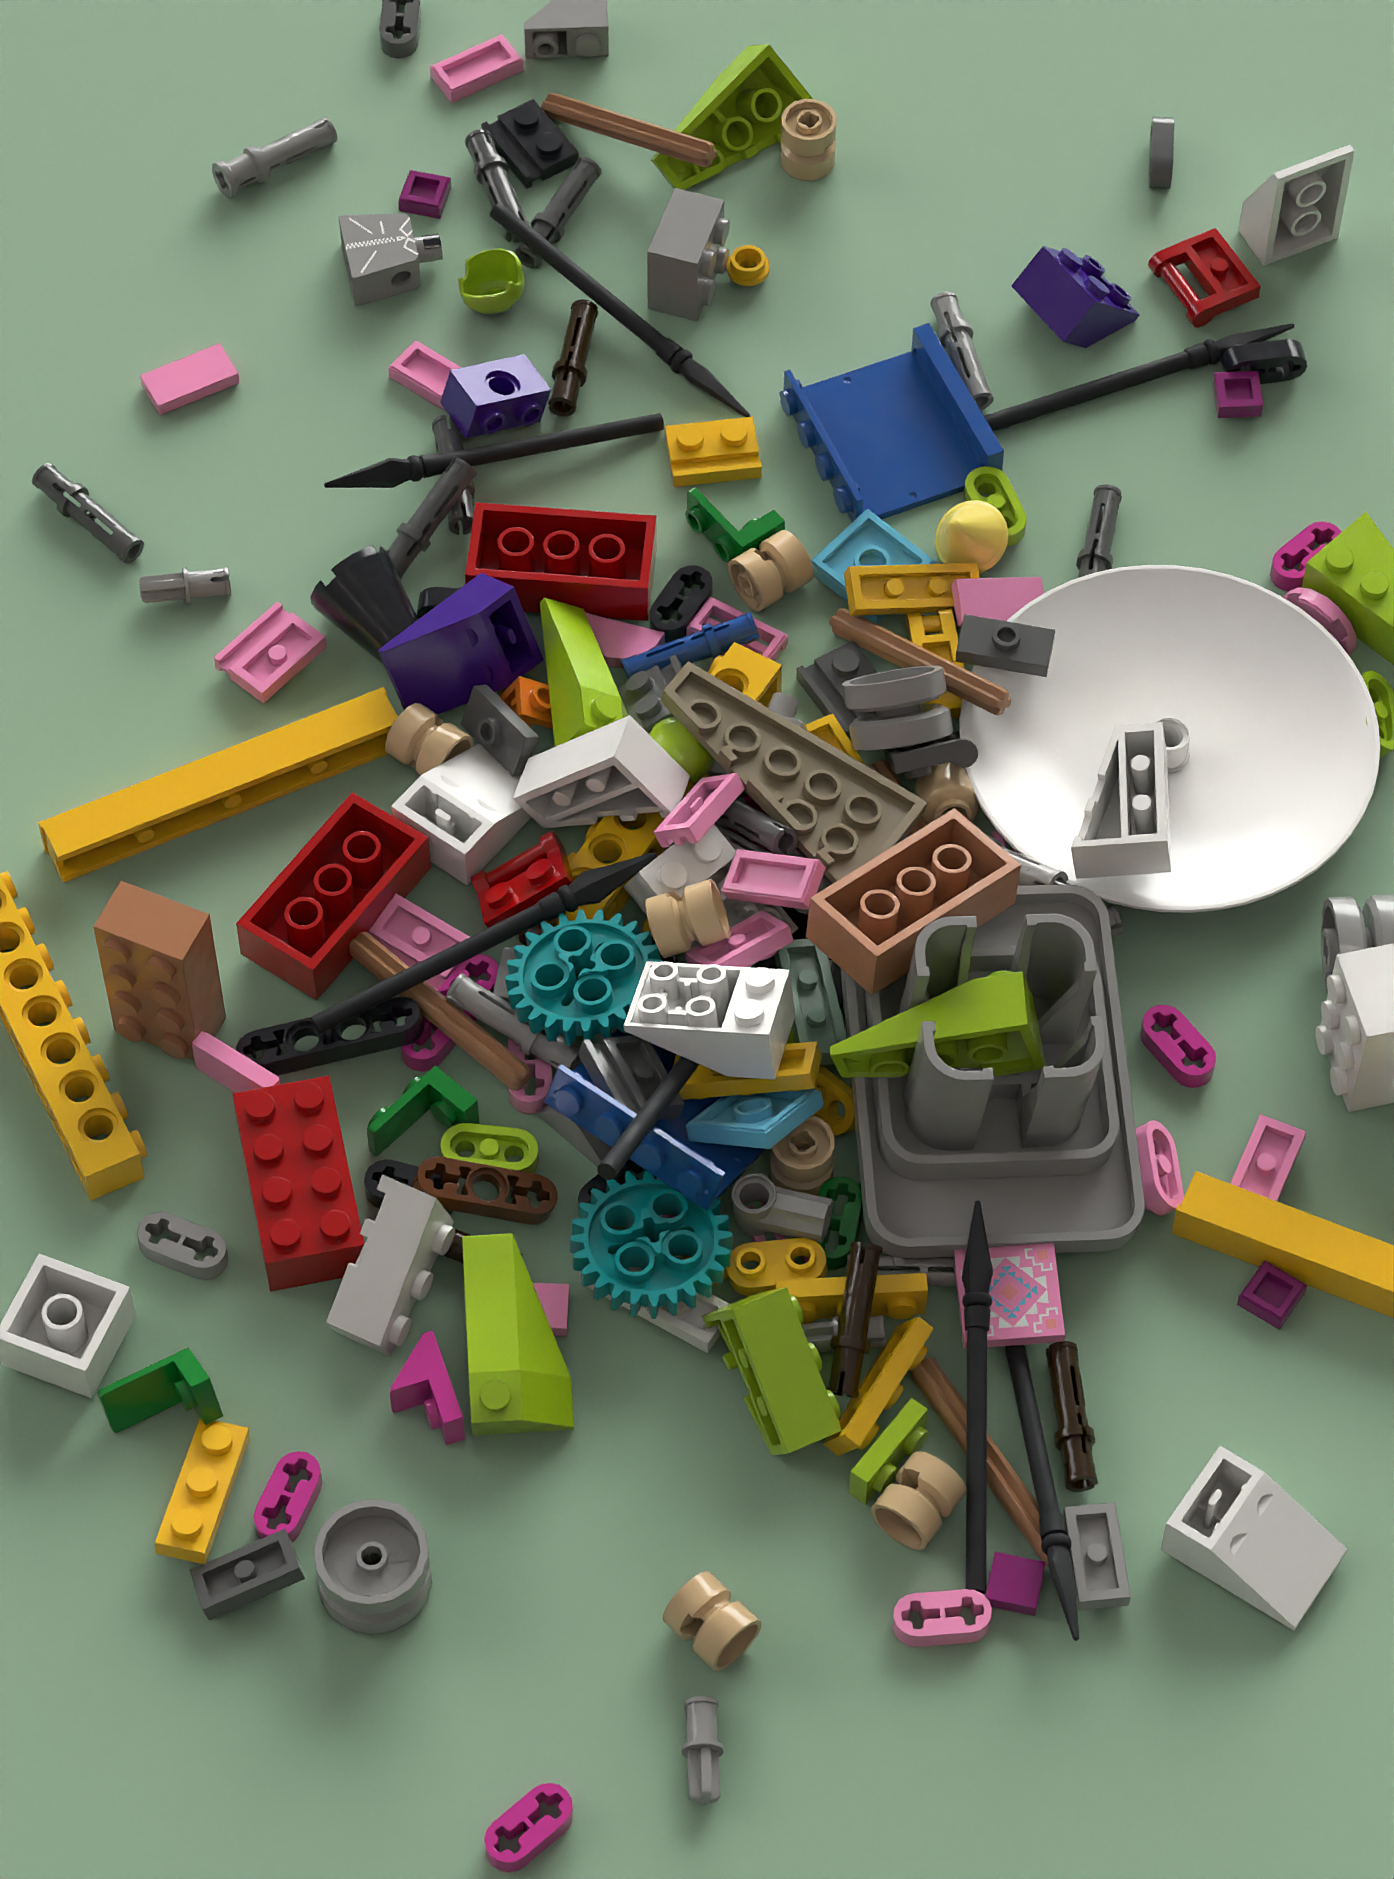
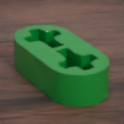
(847, 1224)

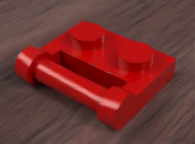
(1215, 269)
(522, 880)

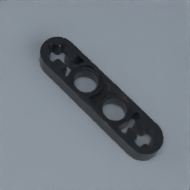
(331, 1045)

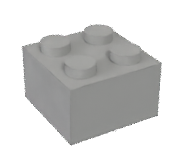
(687, 254)

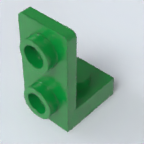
(726, 539)
(433, 1091)
(159, 1388)

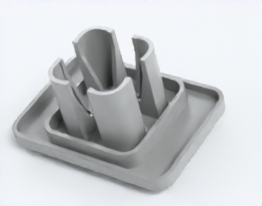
(1038, 1147)

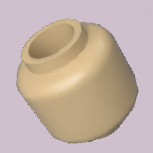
(945, 790)

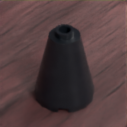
(366, 599)

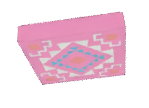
(1023, 1295)

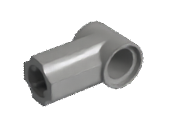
(784, 1210)

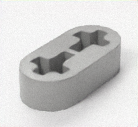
(184, 1242)

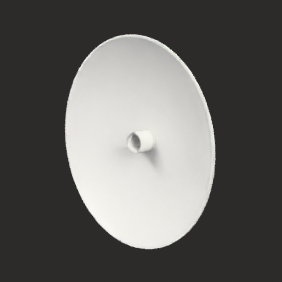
(1257, 719)

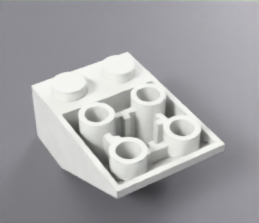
(464, 811)
(692, 864)
(716, 1015)
(1252, 1539)

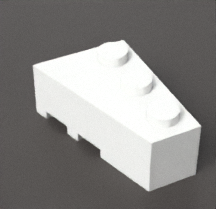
(599, 776)
(1129, 810)
(391, 1267)

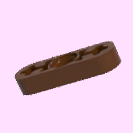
(467, 1202)

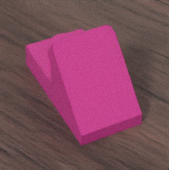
(427, 1383)

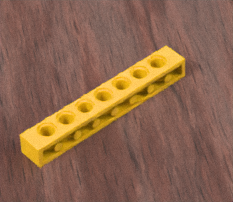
(610, 838)
(99, 1164)

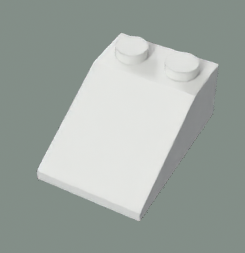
(1297, 207)

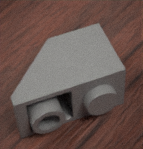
(568, 30)

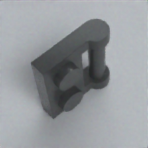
(917, 759)

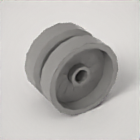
(899, 714)
(1350, 929)
(373, 1566)

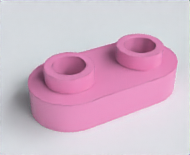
(1159, 1168)

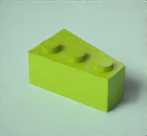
(1359, 579)
(778, 1369)

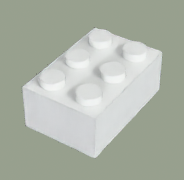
(1360, 1027)

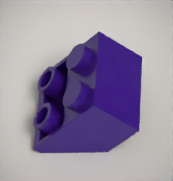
(1074, 296)

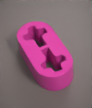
(1300, 550)
(1173, 1049)
(278, 1494)
(521, 1818)

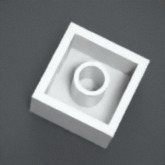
(65, 1325)

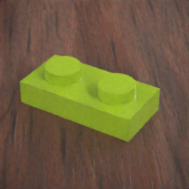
(879, 1464)

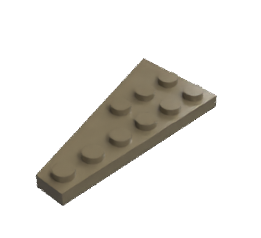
(830, 799)

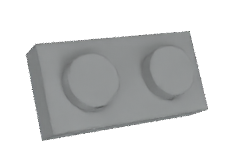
(1097, 1556)

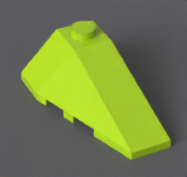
(736, 114)
(577, 674)
(976, 1026)
(512, 1354)

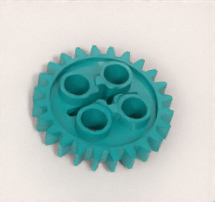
(579, 975)
(649, 1245)

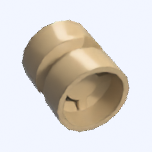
(808, 139)
(767, 572)
(423, 740)
(683, 919)
(804, 1157)
(922, 1495)
(704, 1614)

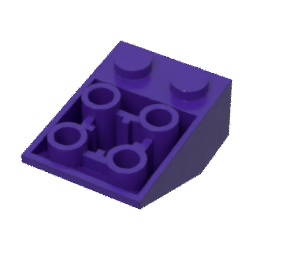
(462, 643)

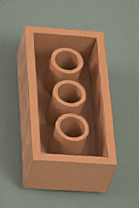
(878, 910)
(159, 970)

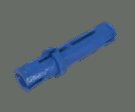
(696, 647)

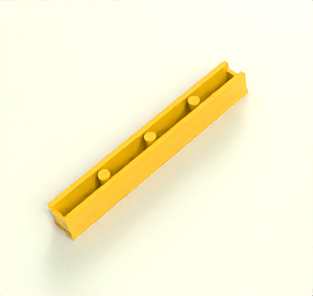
(218, 786)
(1289, 1239)

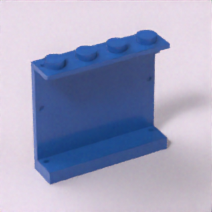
(893, 430)
(690, 1167)

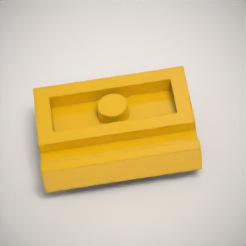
(713, 451)

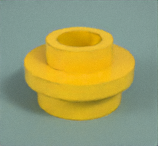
(748, 266)

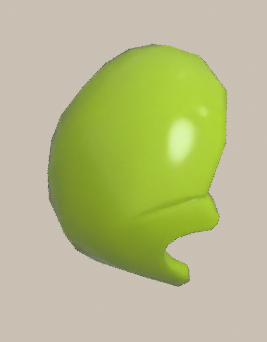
(492, 281)
(683, 747)

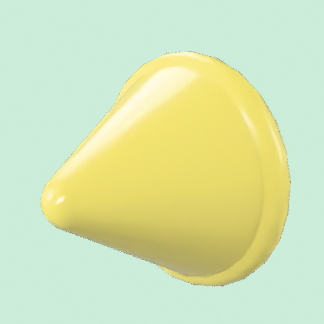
(972, 535)

